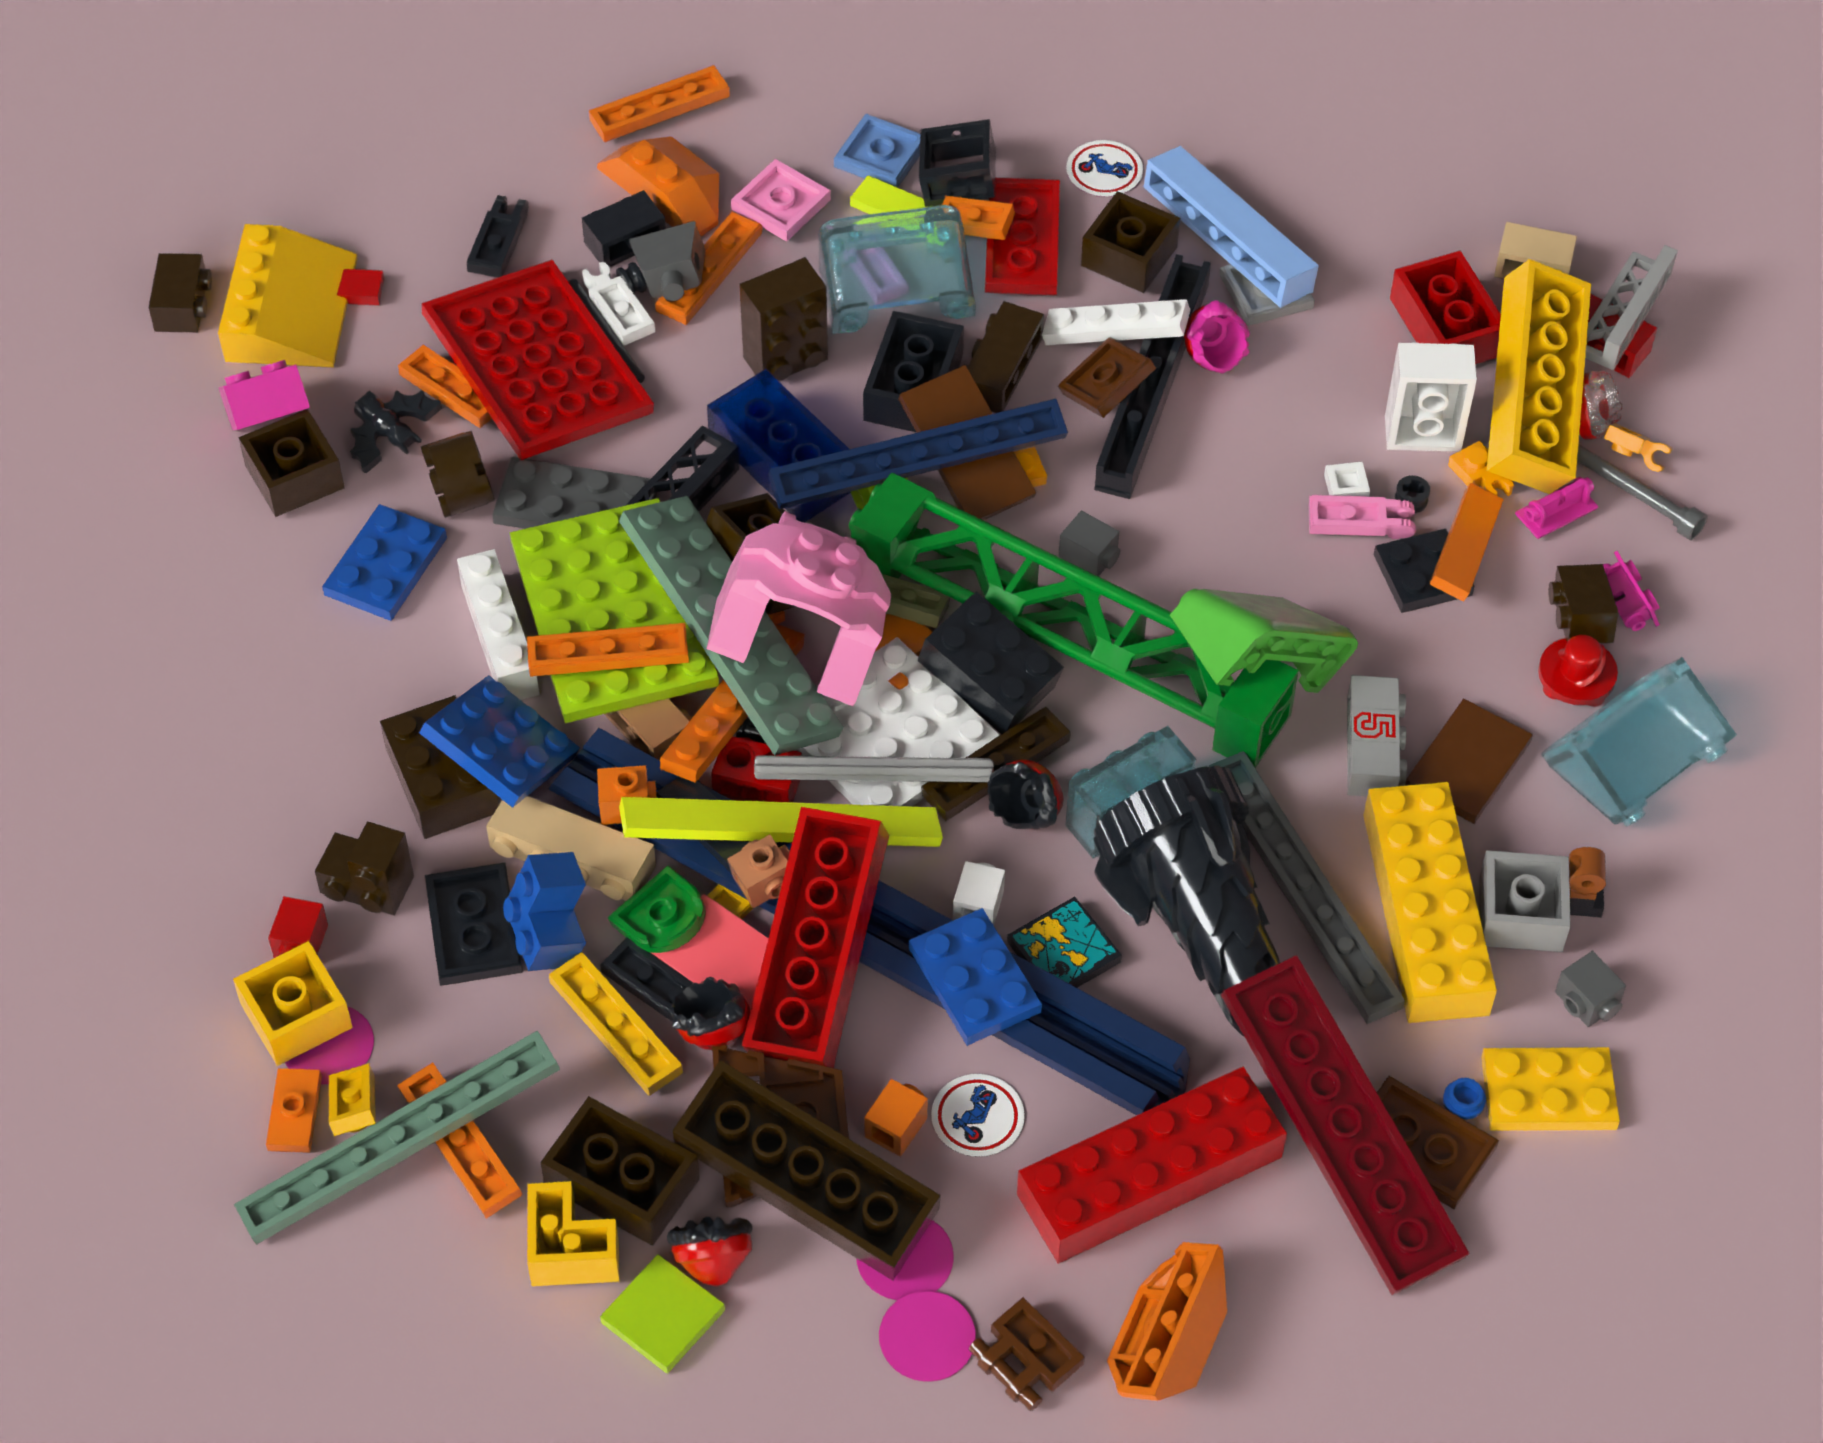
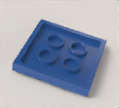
(500, 740)

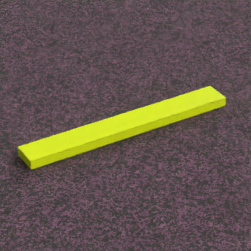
(757, 819)

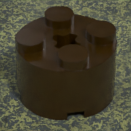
(458, 473)

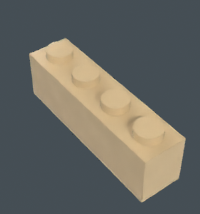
(605, 857)

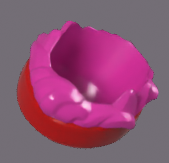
(1216, 337)

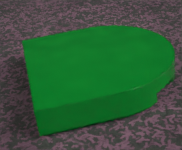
(661, 913)

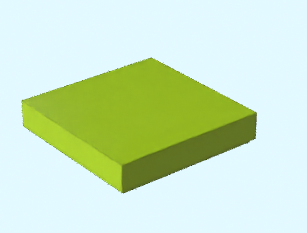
(662, 1313)

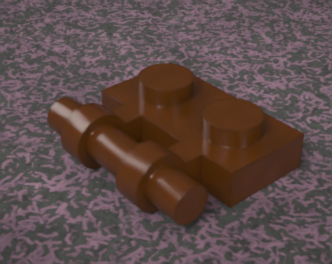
(1036, 1344)

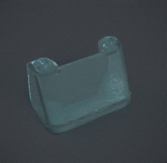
(895, 263)
(1641, 742)

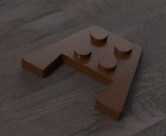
(806, 1085)

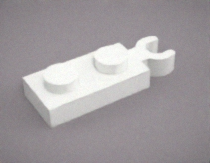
(618, 305)

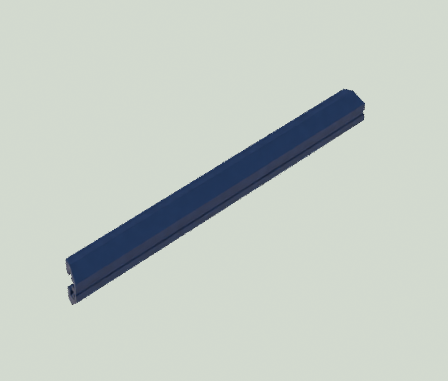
(1071, 1033)

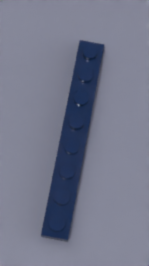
(917, 453)

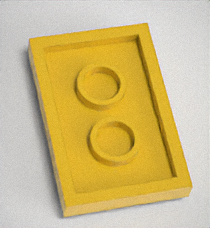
(1550, 1089)

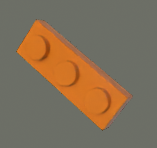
(444, 383)

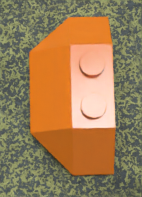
(671, 176)
(1171, 1325)

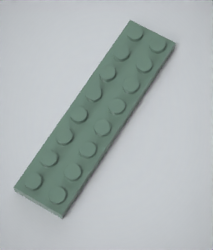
(692, 572)

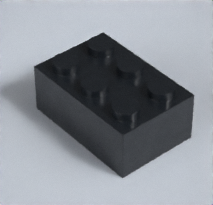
(909, 355)
(990, 663)

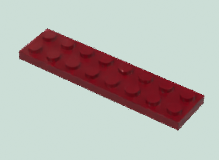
(1345, 1125)

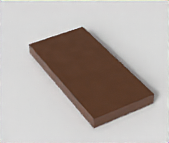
(978, 486)

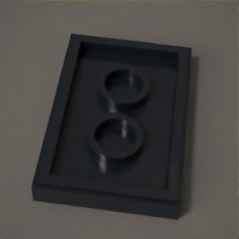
(470, 924)

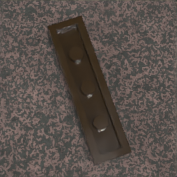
(1028, 740)

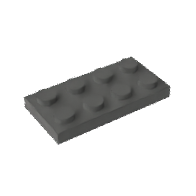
(552, 492)

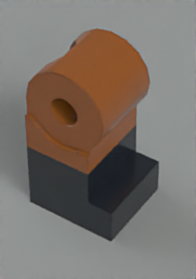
(1587, 881)

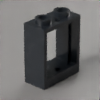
(964, 180)

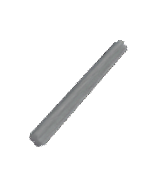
(873, 768)

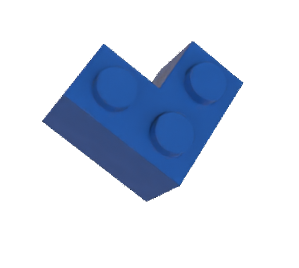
(543, 910)

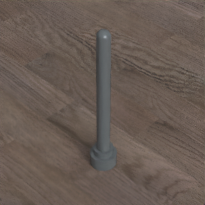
(1687, 520)

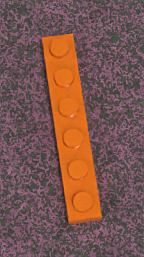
(712, 726)

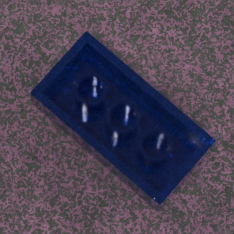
(773, 432)

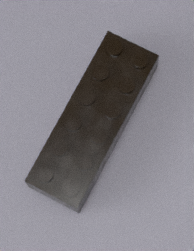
(807, 1170)

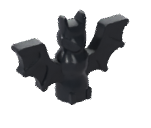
(384, 421)

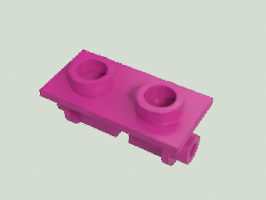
(1558, 508)
(1636, 605)

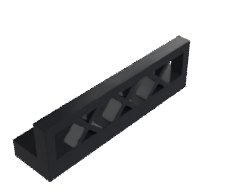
(706, 480)

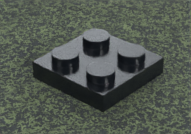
(1410, 567)

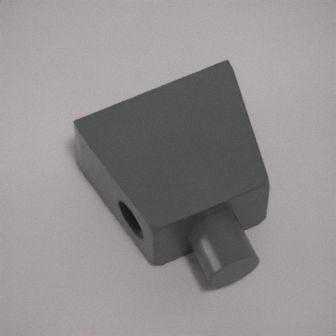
(671, 260)

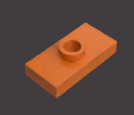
(294, 1110)

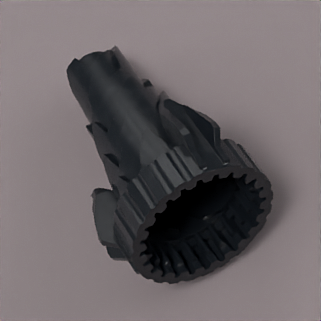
(1190, 861)

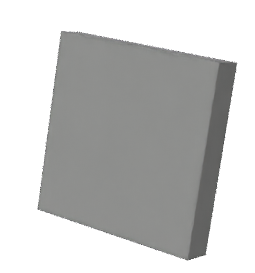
(1253, 303)

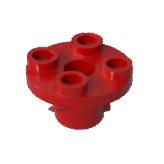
(1578, 671)

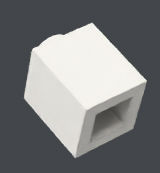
(978, 888)

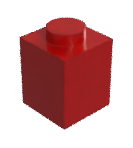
(297, 924)

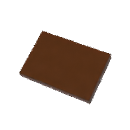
(1473, 756)
(1442, 1143)

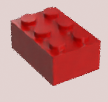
(1447, 305)

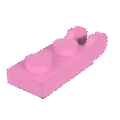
(1360, 516)

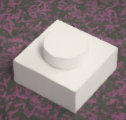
(1347, 479)

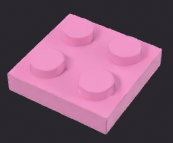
(781, 199)

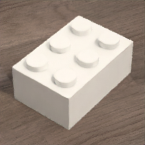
(1430, 397)

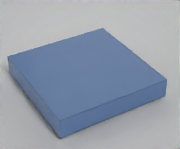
(879, 151)

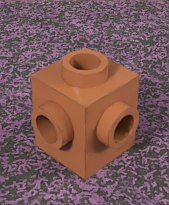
(760, 869)

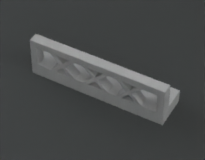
(1630, 313)

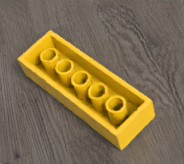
(1539, 377)
(1429, 903)

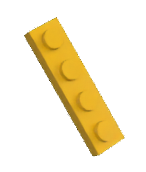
(615, 1024)

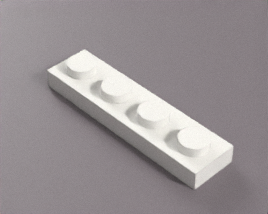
(1116, 321)

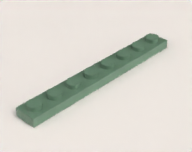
(396, 1137)

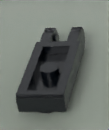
(497, 238)

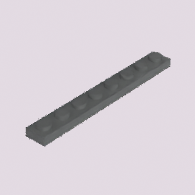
(1313, 897)

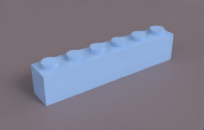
(1230, 226)

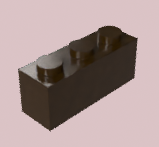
(1005, 352)

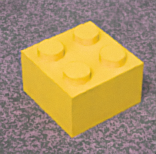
(293, 1003)

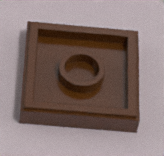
(1106, 377)

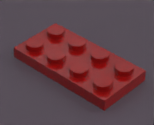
(1029, 253)

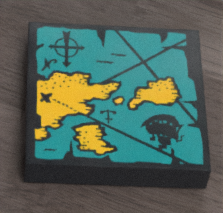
(1066, 944)

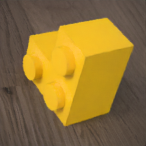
(567, 1249)

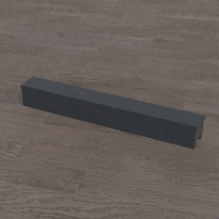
(1142, 408)

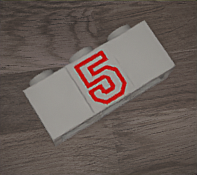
(1374, 734)

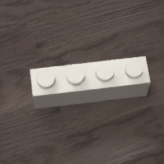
(497, 623)

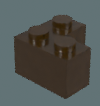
(367, 869)

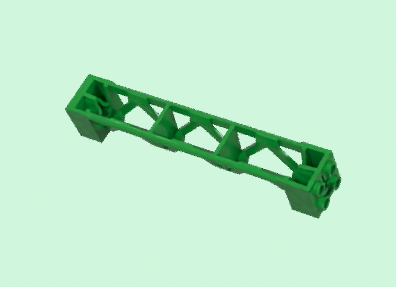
(888, 532)

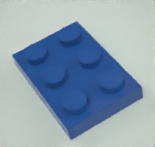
(384, 562)
(975, 976)

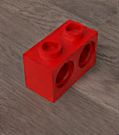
(740, 782)

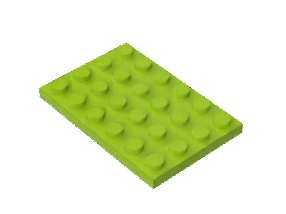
(591, 579)

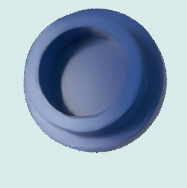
(1464, 1098)

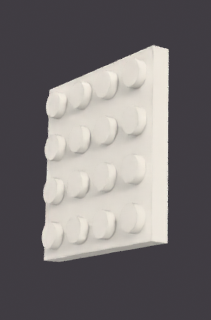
(915, 721)

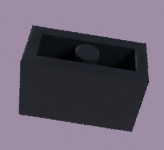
(610, 228)

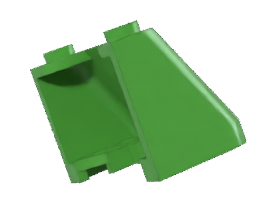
(1246, 629)

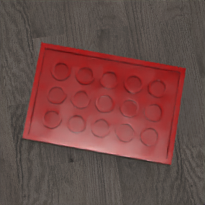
(537, 359)

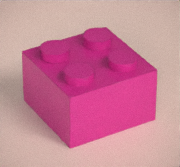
(263, 397)

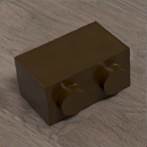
(179, 292)
(1584, 602)

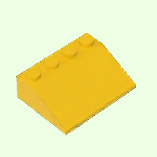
(284, 299)

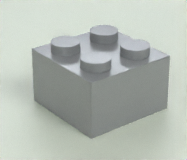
(1525, 900)

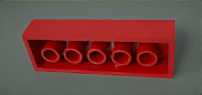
(816, 937)
(1150, 1164)

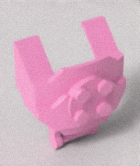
(814, 572)

